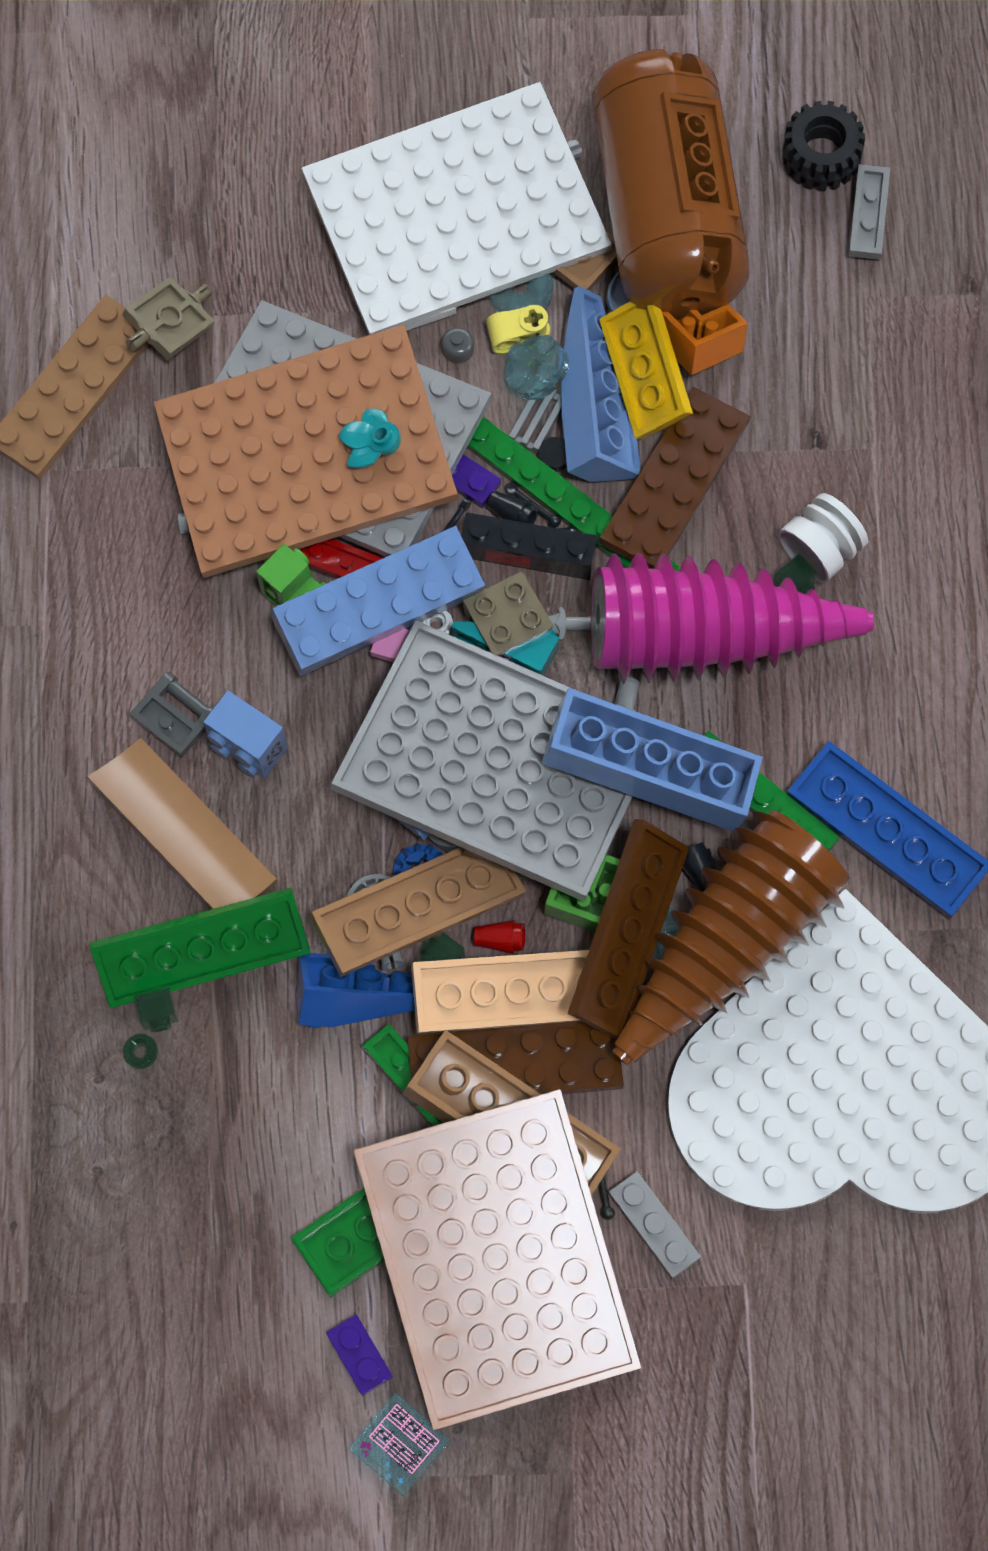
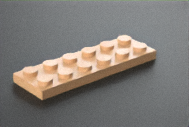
(495, 991)

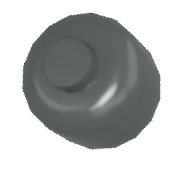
(457, 345)

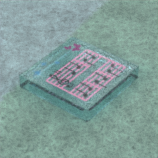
(399, 1445)

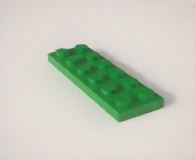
(201, 947)

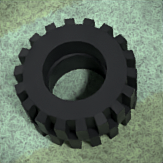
(826, 123)

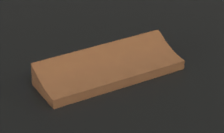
(180, 828)
(463, 1082)

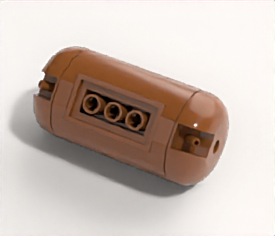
(670, 183)

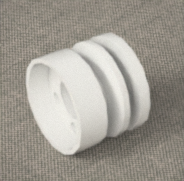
(824, 536)

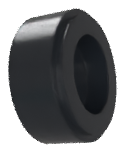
(553, 453)

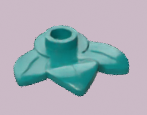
(366, 438)

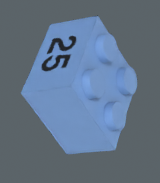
(245, 735)

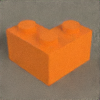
(707, 338)

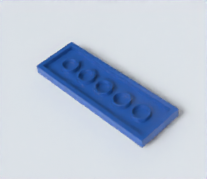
(889, 829)

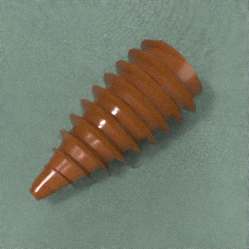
(734, 928)

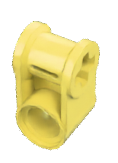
(515, 327)

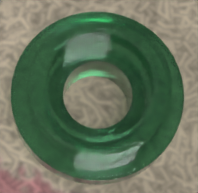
(135, 1042)

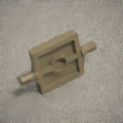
(168, 318)

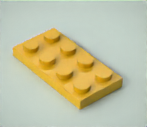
(645, 368)

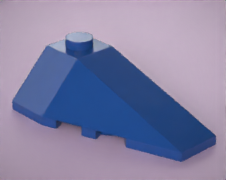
(359, 996)

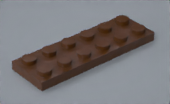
(675, 479)
(628, 928)
(541, 1056)

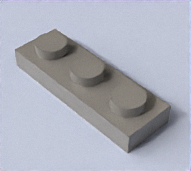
(869, 212)
(654, 1225)

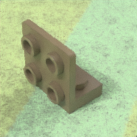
(507, 614)

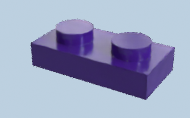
(474, 481)
(359, 1355)

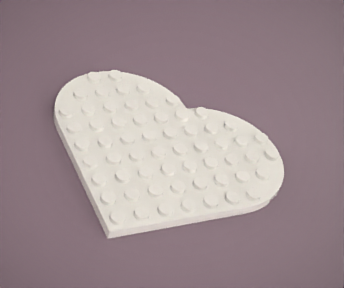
(838, 1077)

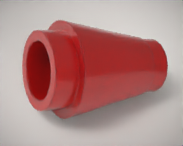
(501, 936)

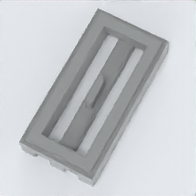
(527, 411)

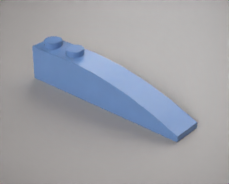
(594, 414)

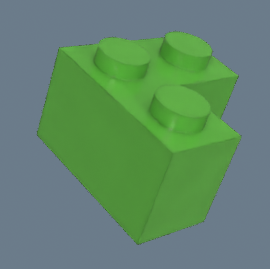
(286, 576)
(585, 913)

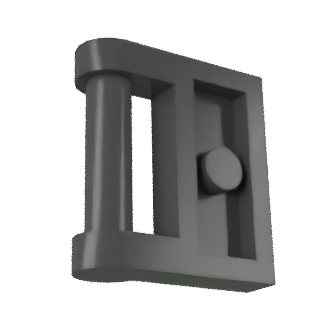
(166, 721)

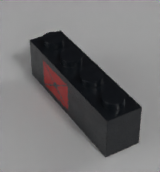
(529, 546)

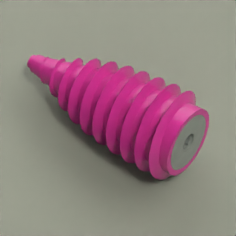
(706, 618)

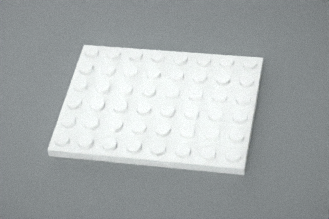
(456, 209)

